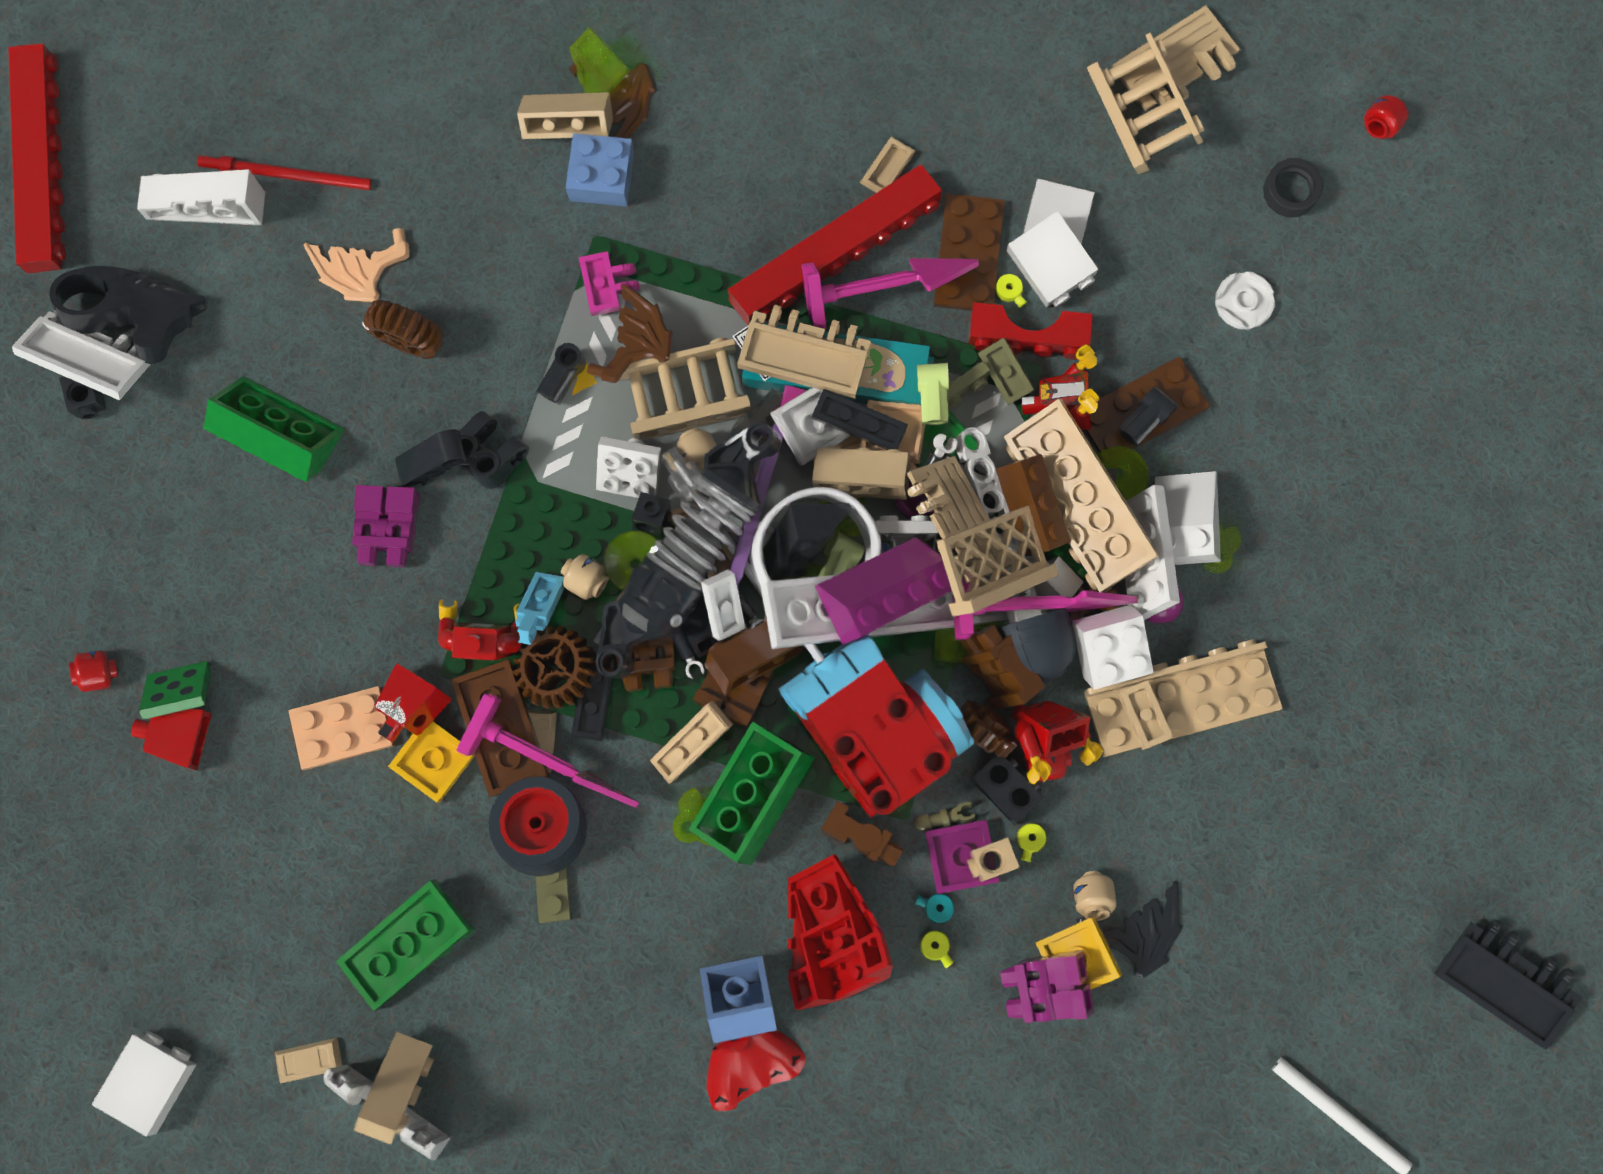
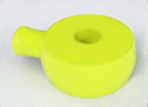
(1013, 294)
(1031, 846)
(941, 952)

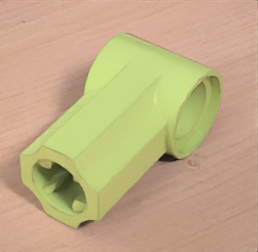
(933, 385)
(841, 554)

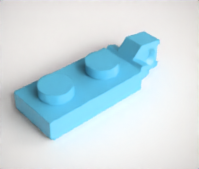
(538, 605)

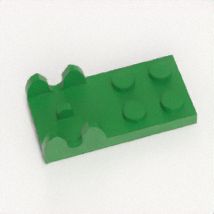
(404, 945)

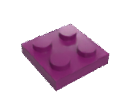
(949, 852)

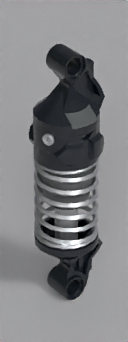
(669, 581)

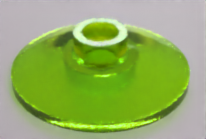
(1134, 466)
(622, 551)

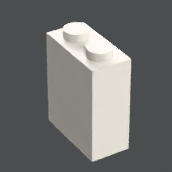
(1052, 260)
(144, 1083)

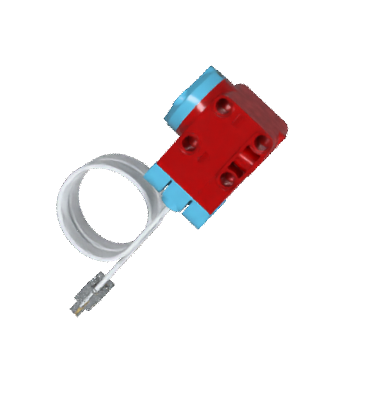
(875, 732)

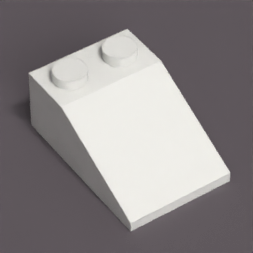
(1193, 516)

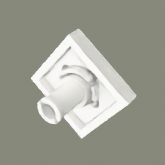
(627, 462)
(903, 531)

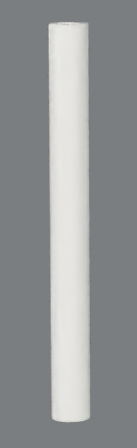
(1342, 1116)

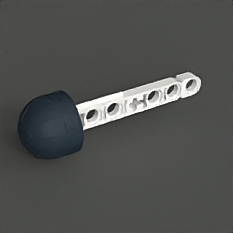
(1041, 640)

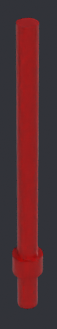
(229, 163)

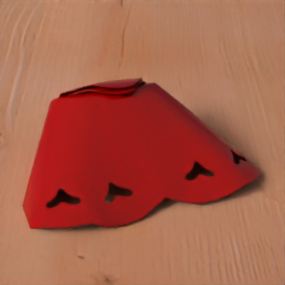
(750, 1065)

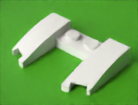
(418, 1132)

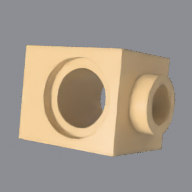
(1006, 856)

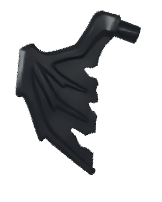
(1149, 934)

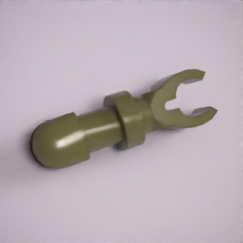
(926, 823)

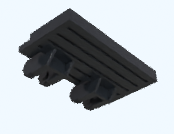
(1512, 987)

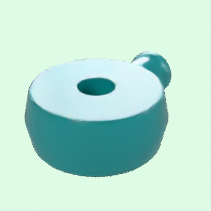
(930, 907)

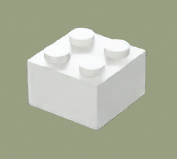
(1112, 647)

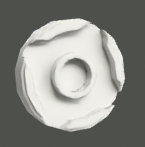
(1245, 309)

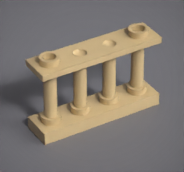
(1117, 103)
(704, 411)

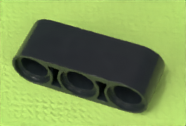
(431, 458)

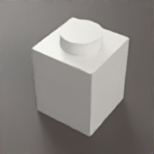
(1062, 585)

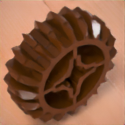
(403, 329)
(531, 655)

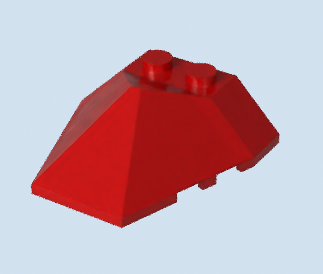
(834, 939)

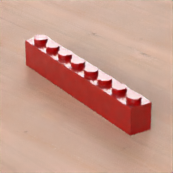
(35, 158)
(837, 243)

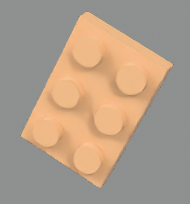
(338, 728)

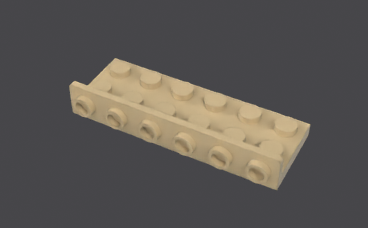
(1096, 516)
(1191, 695)

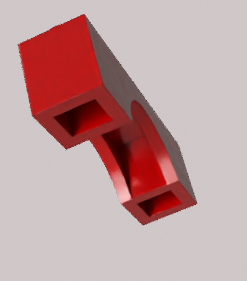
(1069, 333)

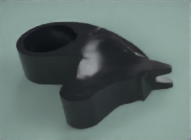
(129, 299)

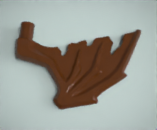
(630, 99)
(642, 334)

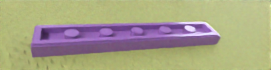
(748, 529)

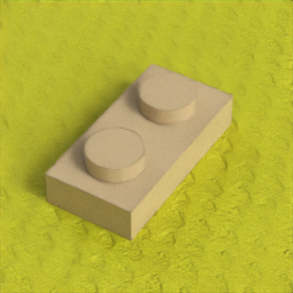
(1145, 715)

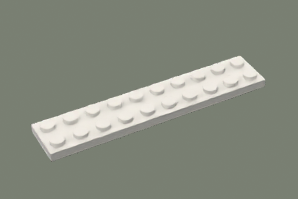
(799, 617)

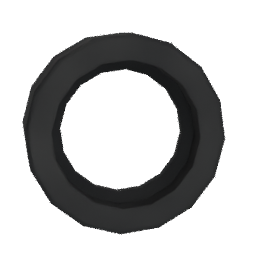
(1300, 167)

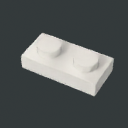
(723, 605)

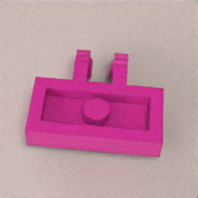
(600, 282)

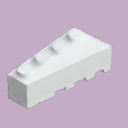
(203, 197)

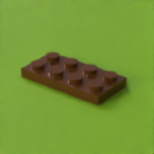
(970, 232)
(1117, 406)
(497, 762)

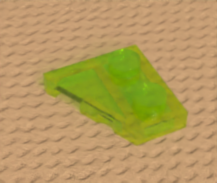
(596, 63)

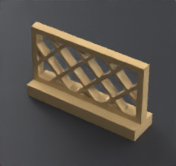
(998, 587)

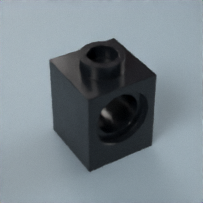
(72, 393)
(651, 515)

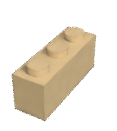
(565, 114)
(863, 471)
(395, 1088)

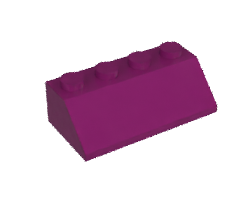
(883, 589)

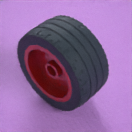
(559, 819)

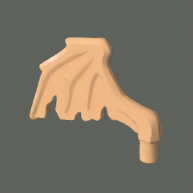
(353, 272)

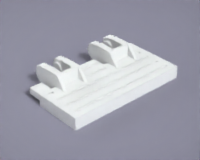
(82, 356)

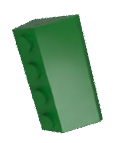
(272, 428)
(751, 794)

